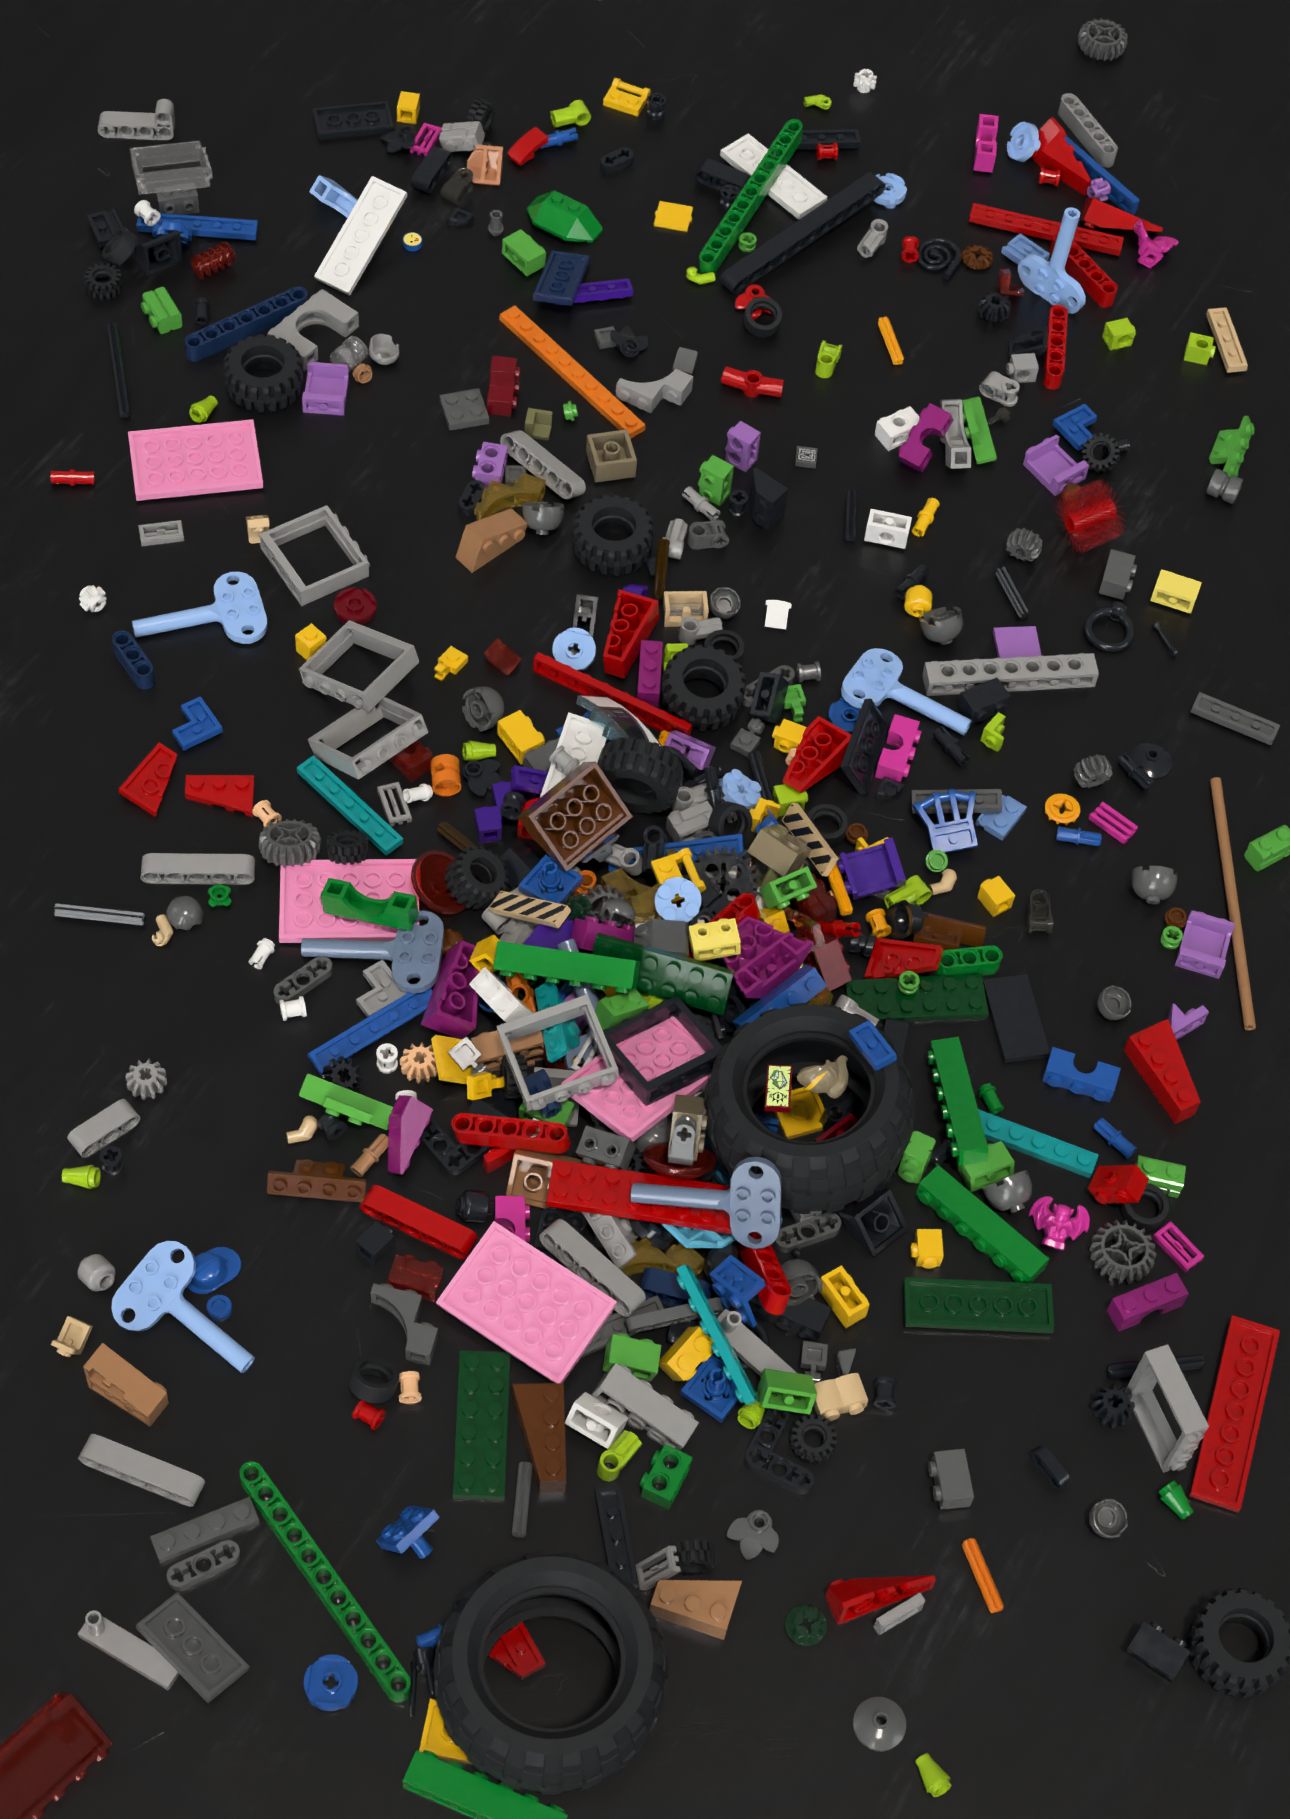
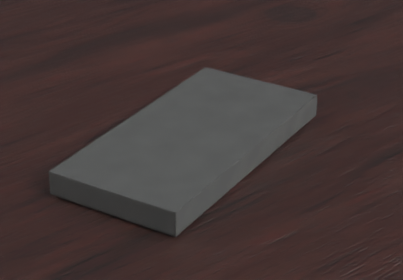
(192, 1647)

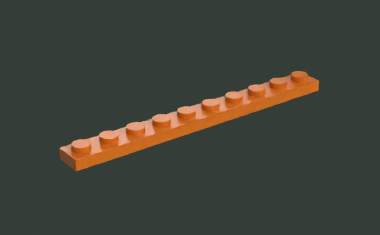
(571, 371)

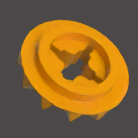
(1071, 807)

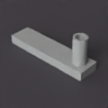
(749, 1346)
(127, 1649)

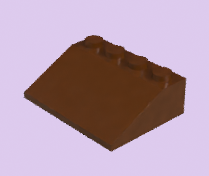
(575, 815)

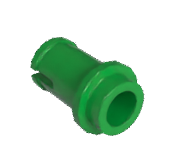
(990, 1098)

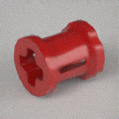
(827, 151)
(1049, 176)
(910, 251)
(369, 1414)

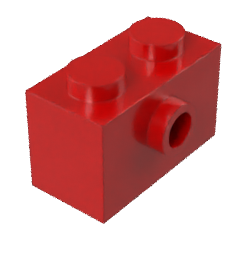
(1118, 1184)

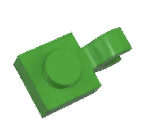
(795, 700)

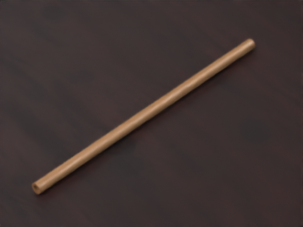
(1232, 904)

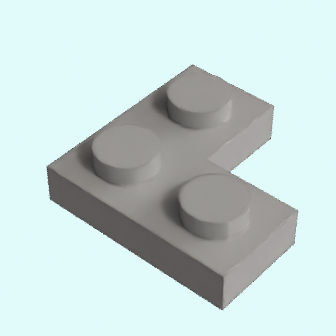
(383, 991)

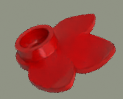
(743, 300)

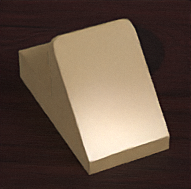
(256, 526)

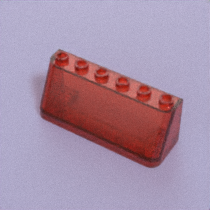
(47, 1756)

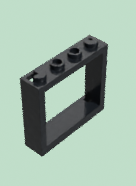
(676, 1078)

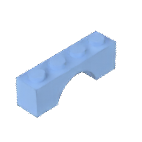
(333, 195)

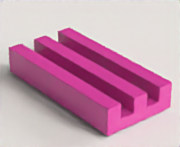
(433, 141)
(1115, 820)
(1175, 1249)

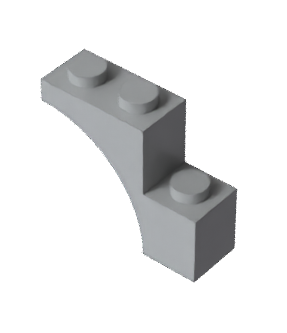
(647, 395)
(956, 444)

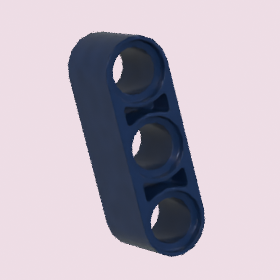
(133, 659)
(666, 1286)

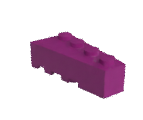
(453, 1001)

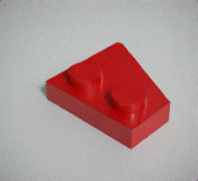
(518, 1652)

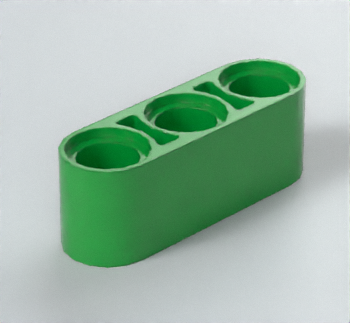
(975, 955)

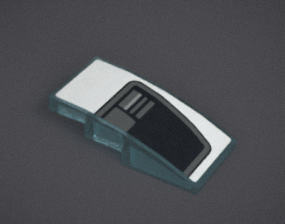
(615, 719)

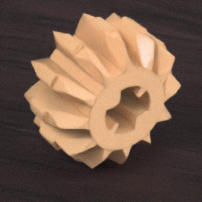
(411, 1060)

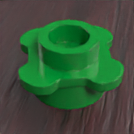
(219, 890)

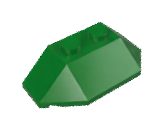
(564, 217)

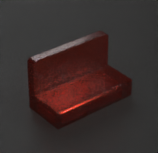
(1005, 286)
(810, 931)

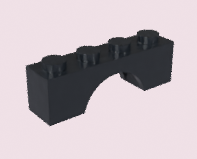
(804, 1319)

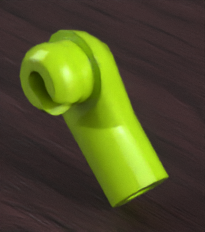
(818, 100)
(700, 279)

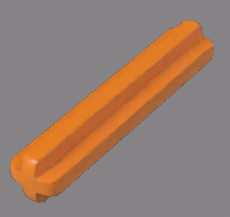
(982, 1575)

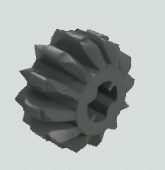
(1024, 544)
(1092, 771)

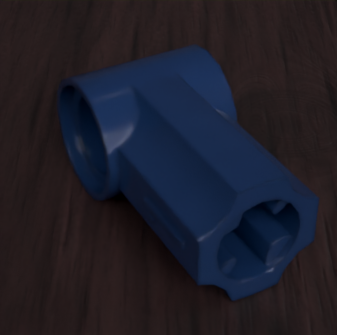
(539, 1082)

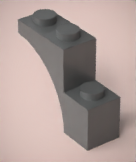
(406, 1308)

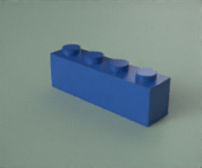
(796, 989)

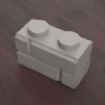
(461, 136)
(690, 822)

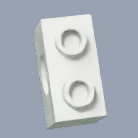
(895, 429)
(887, 528)
(596, 1420)

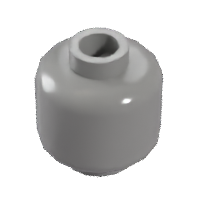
(96, 1272)

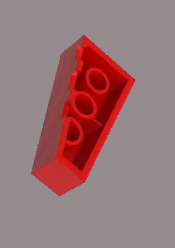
(631, 623)
(1164, 1069)

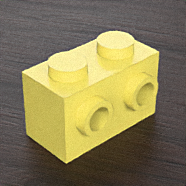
(1176, 591)
(714, 939)

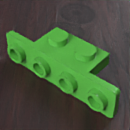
(978, 430)
(1231, 447)
(344, 1101)

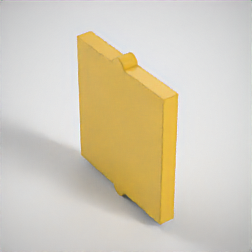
(673, 216)

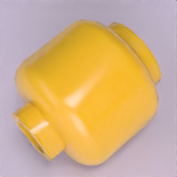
(918, 600)

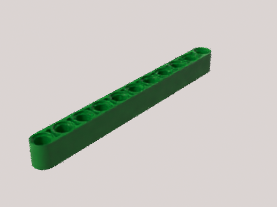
(750, 197)
(330, 1590)

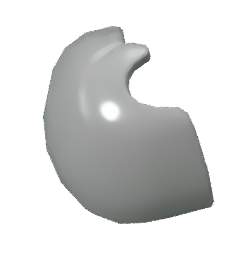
(383, 349)

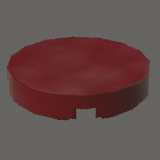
(355, 605)

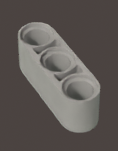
(103, 1128)

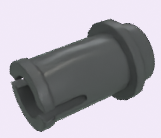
(495, 226)

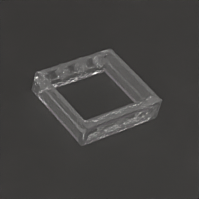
(170, 179)

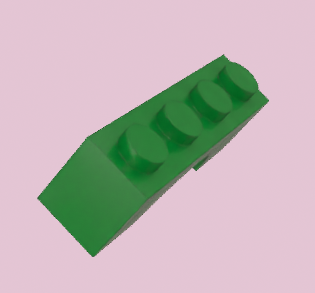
(344, 900)

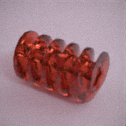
(212, 258)

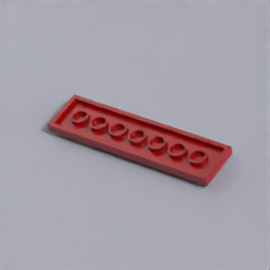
(609, 1193)
(1234, 1414)

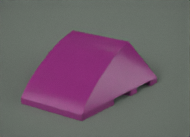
(765, 957)

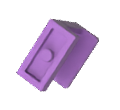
(326, 388)
(1053, 465)
(1204, 944)

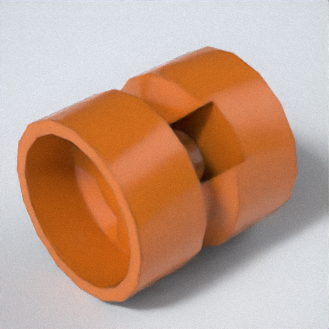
(445, 775)

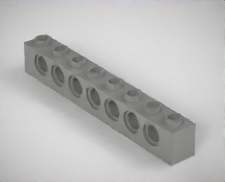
(1014, 673)

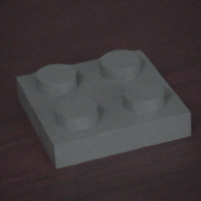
(464, 409)

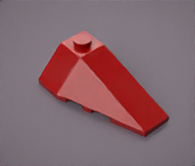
(1106, 216)
(864, 1595)

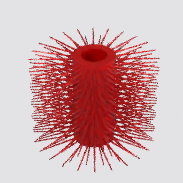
(1090, 515)

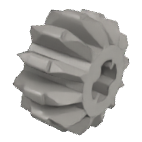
(146, 1079)

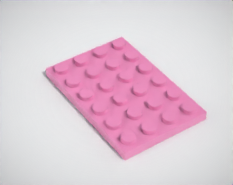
(195, 460)
(302, 906)
(652, 1054)
(526, 1303)

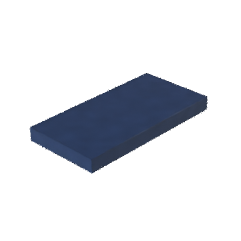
(561, 278)

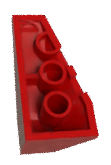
(1057, 154)
(817, 755)

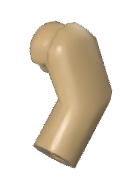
(946, 884)
(165, 932)
(305, 1131)

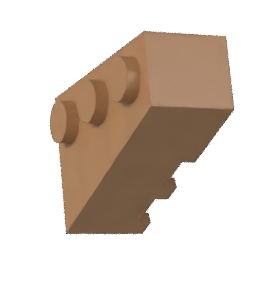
(489, 538)
(492, 1052)
(125, 1385)
(696, 1604)

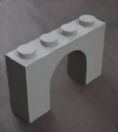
(319, 309)

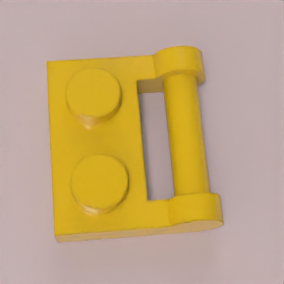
(626, 102)
(667, 868)

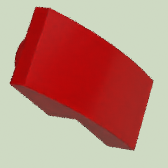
(524, 148)
(497, 1158)

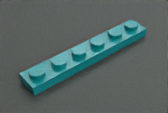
(350, 805)
(1038, 1145)
(712, 1326)

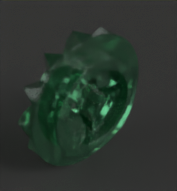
(799, 1633)

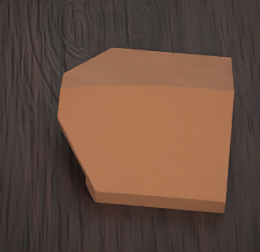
(486, 165)

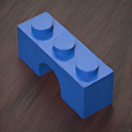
(1097, 1084)

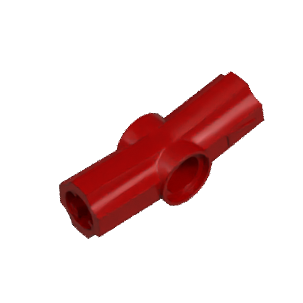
(752, 382)

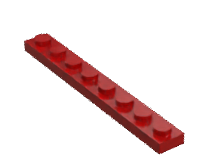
(1043, 228)
(588, 686)

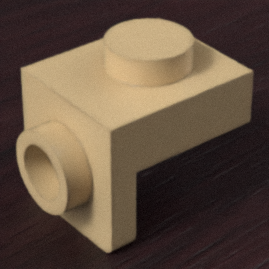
(72, 1337)

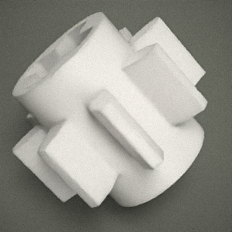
(864, 81)
(92, 598)

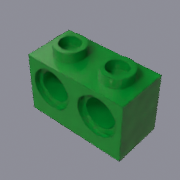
(670, 1478)

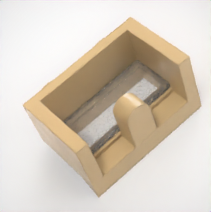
(684, 604)

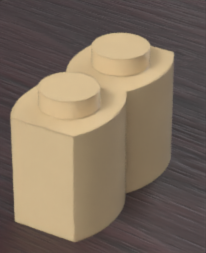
(840, 1396)

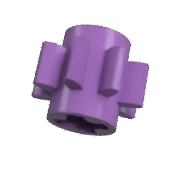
(1099, 189)

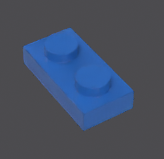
(872, 1045)

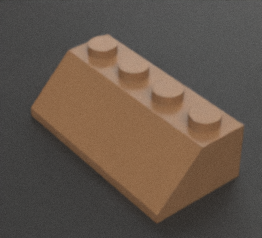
(532, 1174)

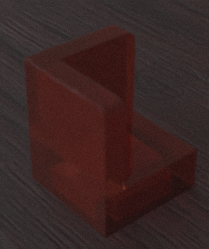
(502, 656)

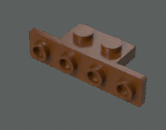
(949, 932)
(317, 1181)

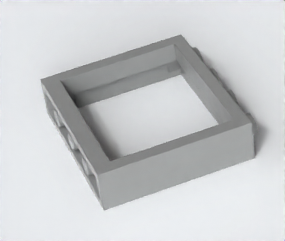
(302, 525)
(353, 633)
(357, 720)
(548, 1018)
(1162, 1366)

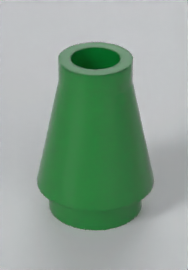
(1175, 1499)

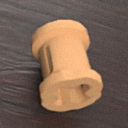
(267, 813)
(409, 1387)

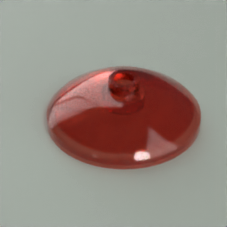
(430, 884)
(657, 1159)

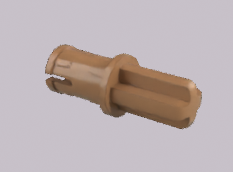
(370, 1155)

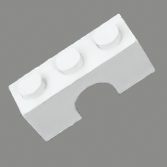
(499, 996)

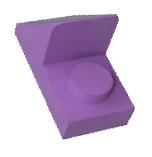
(1185, 1023)

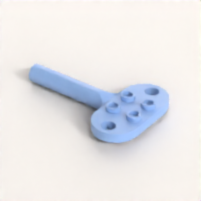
(1050, 278)
(235, 607)
(879, 680)
(158, 1289)

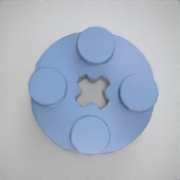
(1023, 141)
(895, 195)
(585, 643)
(736, 782)
(667, 892)

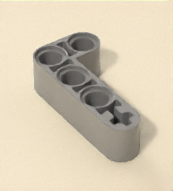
(139, 125)

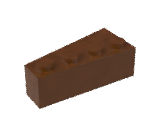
(543, 1426)

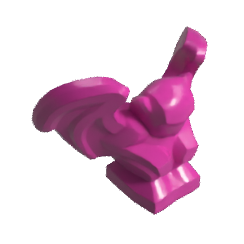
(1150, 249)
(1058, 1224)

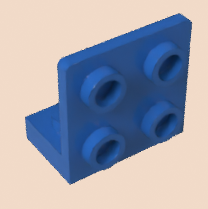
(736, 1286)

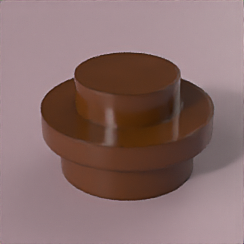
(856, 831)
(1176, 917)

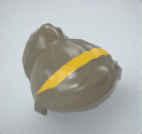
(828, 1078)

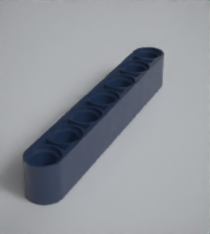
(243, 324)

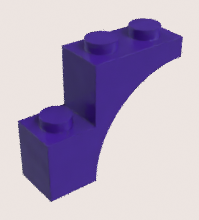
(489, 819)

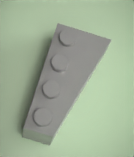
(645, 1407)

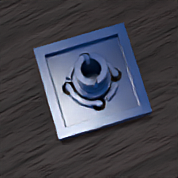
(552, 879)
(715, 1387)
(408, 1531)

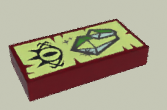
(778, 1088)

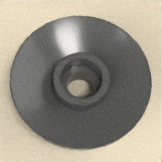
(871, 1733)

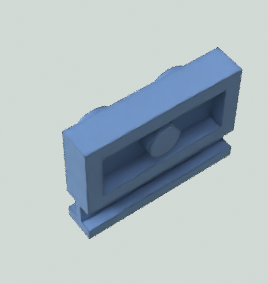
(1021, 247)
(1001, 823)

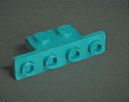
(562, 1035)

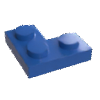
(1073, 425)
(201, 724)

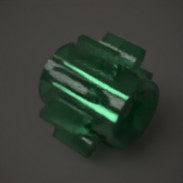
(579, 907)

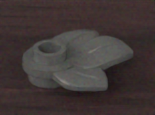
(753, 1538)

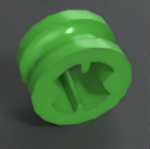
(747, 242)
(1170, 943)
(910, 988)

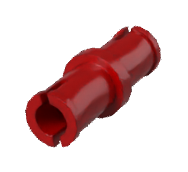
(72, 477)
(839, 928)

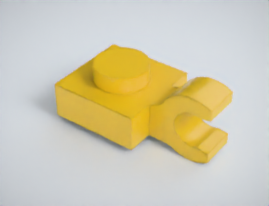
(450, 661)
(481, 1085)

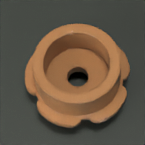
(366, 374)

